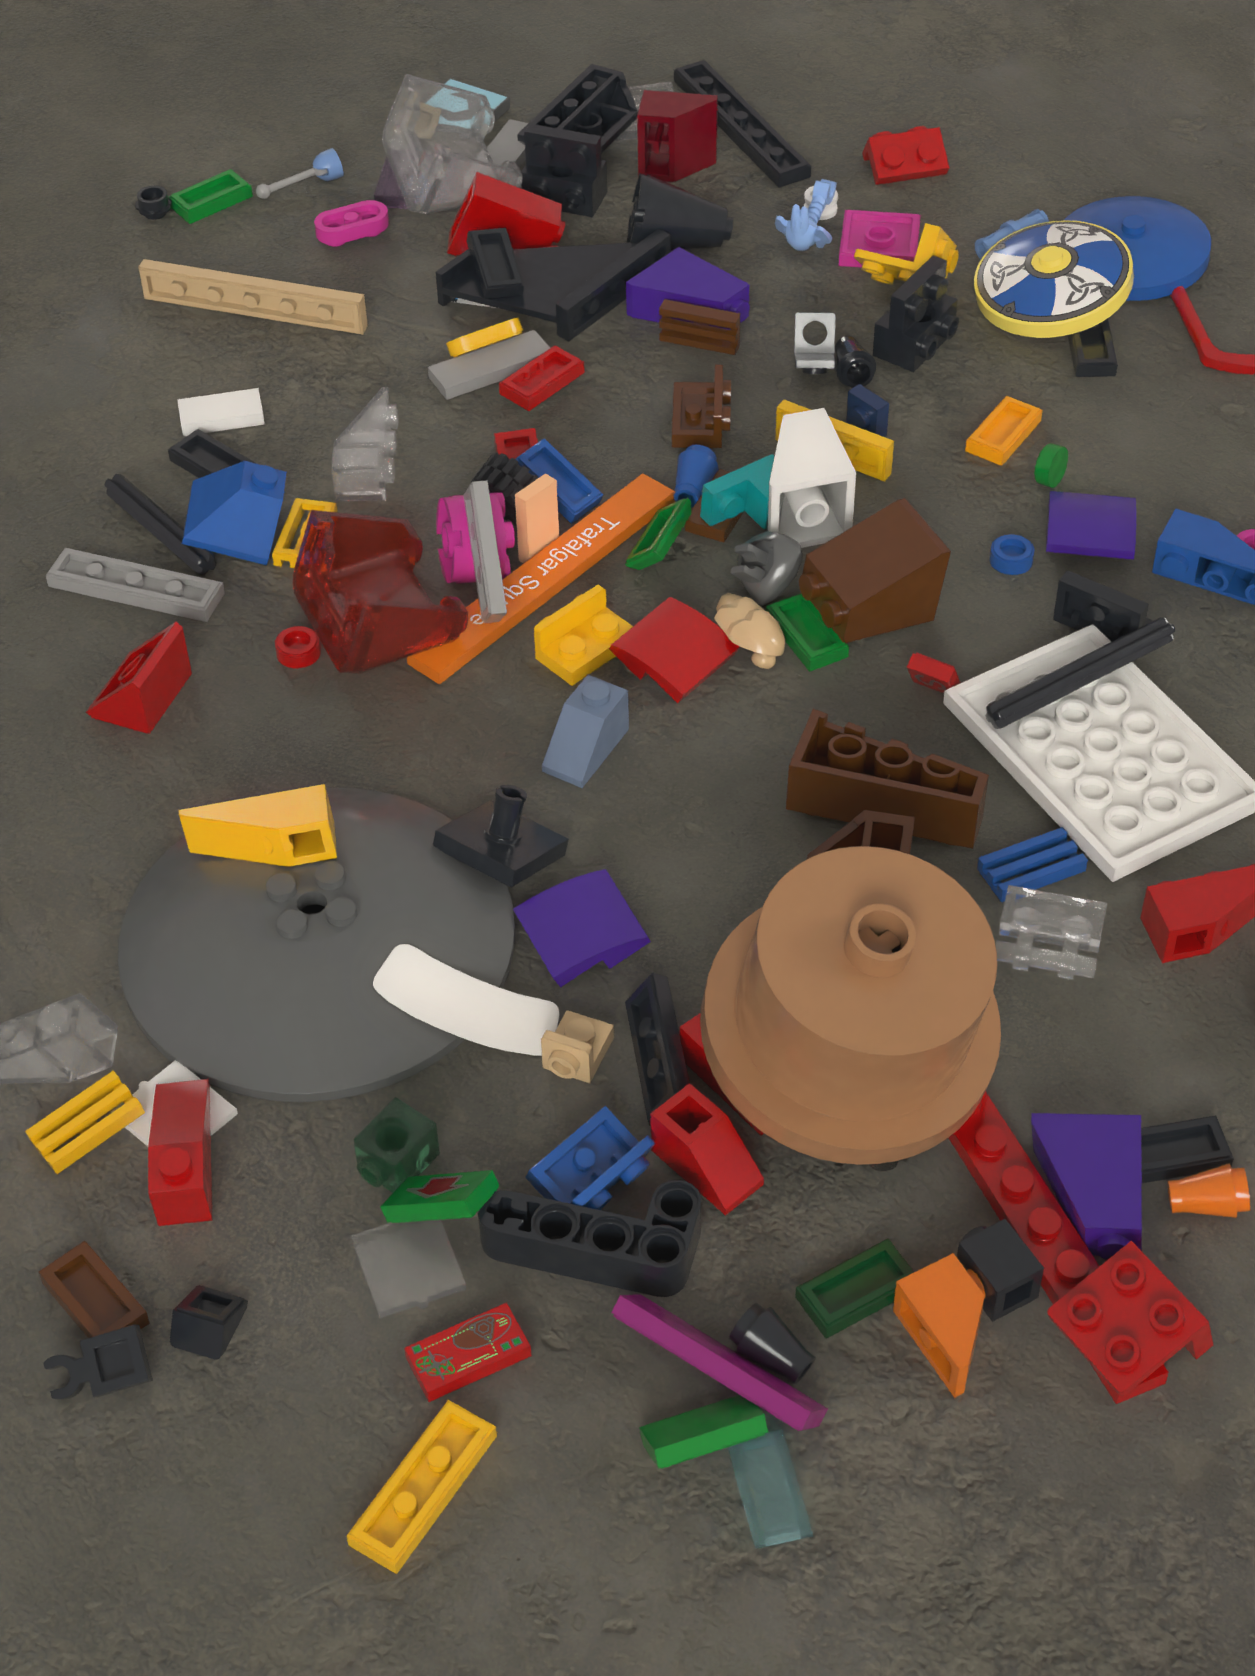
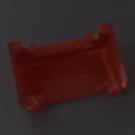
(363, 592)

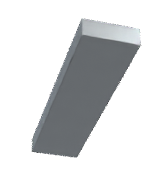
(135, 584)

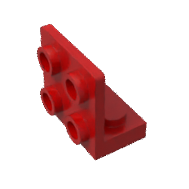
(1129, 1319)

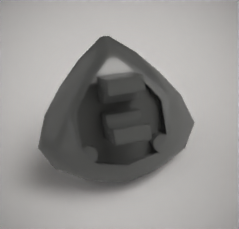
(767, 565)

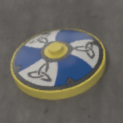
(1054, 279)

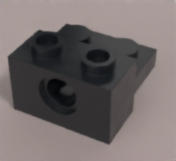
(565, 168)
(918, 318)

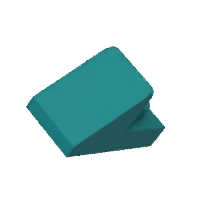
(739, 492)

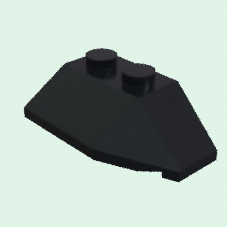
(592, 104)

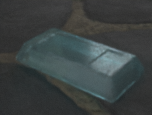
(770, 1490)

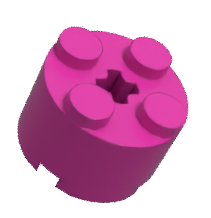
(456, 553)

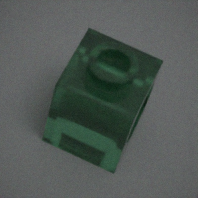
(396, 1128)

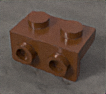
(700, 412)

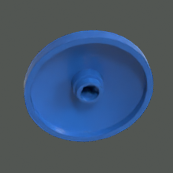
(1165, 241)

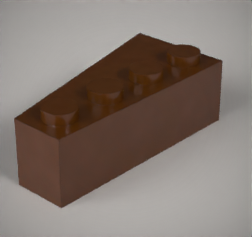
(844, 772)

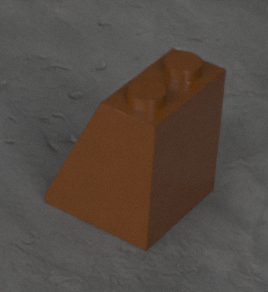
(877, 574)

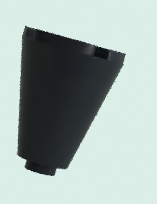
(684, 215)

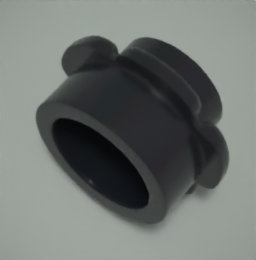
(153, 202)

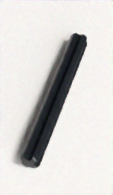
(1079, 673)

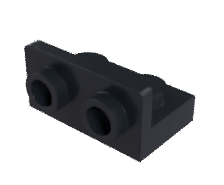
(1086, 602)

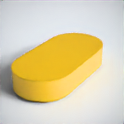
(484, 337)

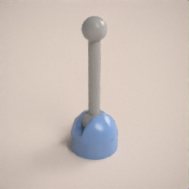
(325, 166)

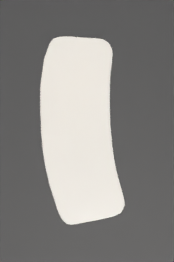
(463, 1003)

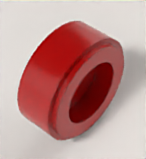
(297, 647)

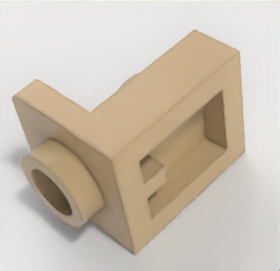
(576, 1046)

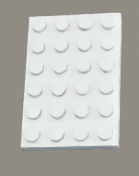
(1109, 759)

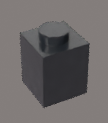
(1004, 1266)

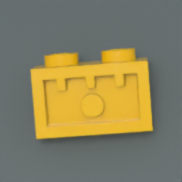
(579, 636)

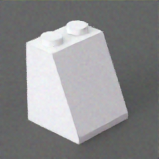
(810, 480)

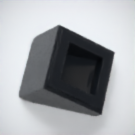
(206, 1321)

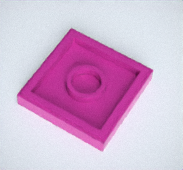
(879, 233)

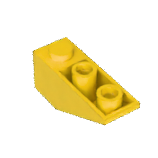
(267, 828)

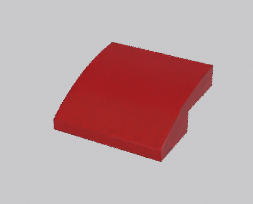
(674, 648)

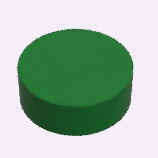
(1051, 465)

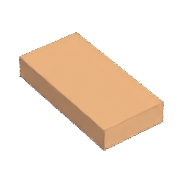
(536, 516)

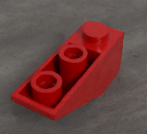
(1198, 912)

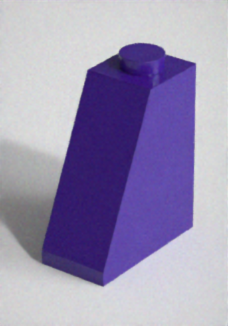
(686, 280)
(1094, 1174)

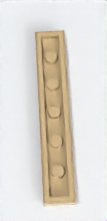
(253, 296)

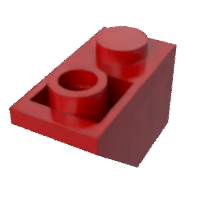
(704, 1149)

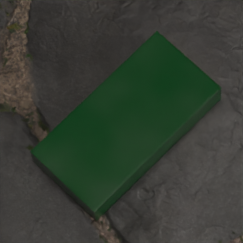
(853, 1288)

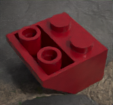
(676, 134)

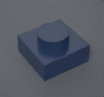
(867, 410)

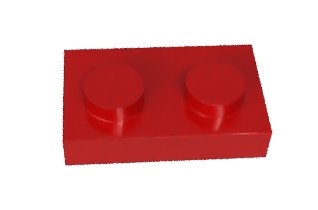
(906, 155)

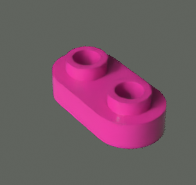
(351, 222)

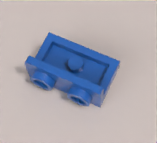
(591, 1163)

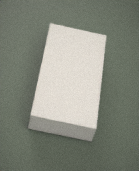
(221, 411)

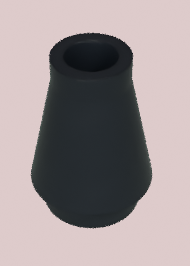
(853, 363)
(769, 1342)

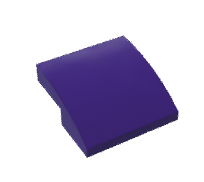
(1091, 525)
(581, 925)

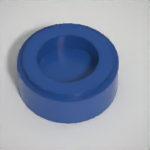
(1011, 554)

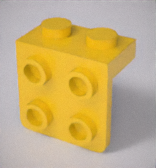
(887, 268)

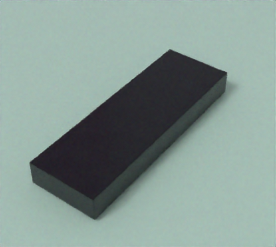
(656, 1042)

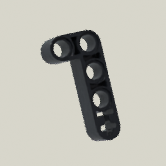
(519, 1225)

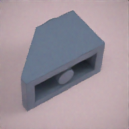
(587, 730)

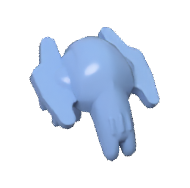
(802, 228)

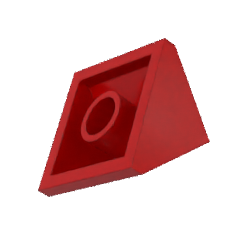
(145, 682)

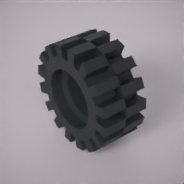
(505, 477)

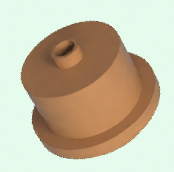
(856, 1008)

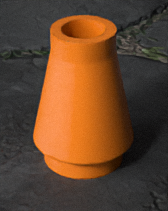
(1211, 1192)

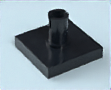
(501, 840)

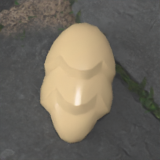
(751, 628)

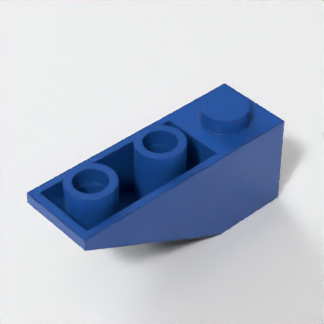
(1206, 556)

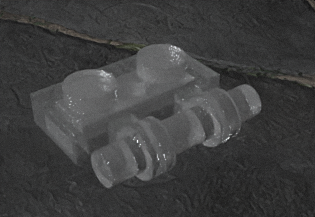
(1051, 920)

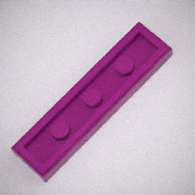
(719, 1362)

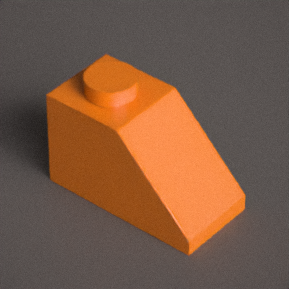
(943, 1316)

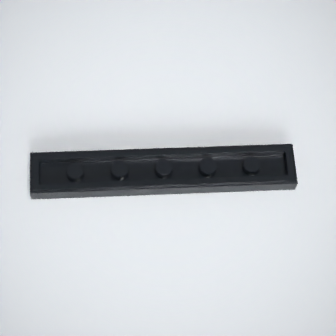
(745, 125)

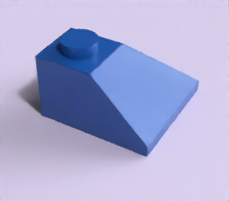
(236, 511)

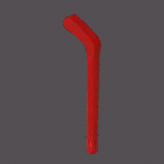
(1207, 352)

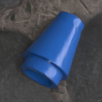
(694, 469)

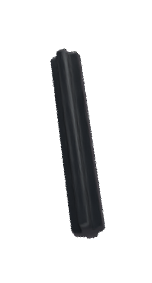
(158, 523)

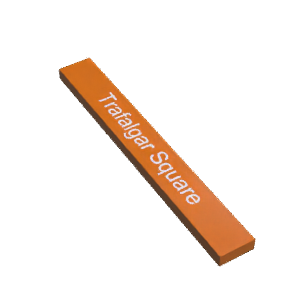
(550, 572)

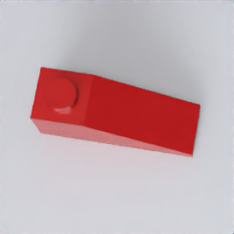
(180, 1153)

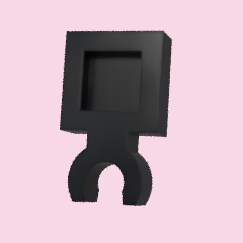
(108, 1362)

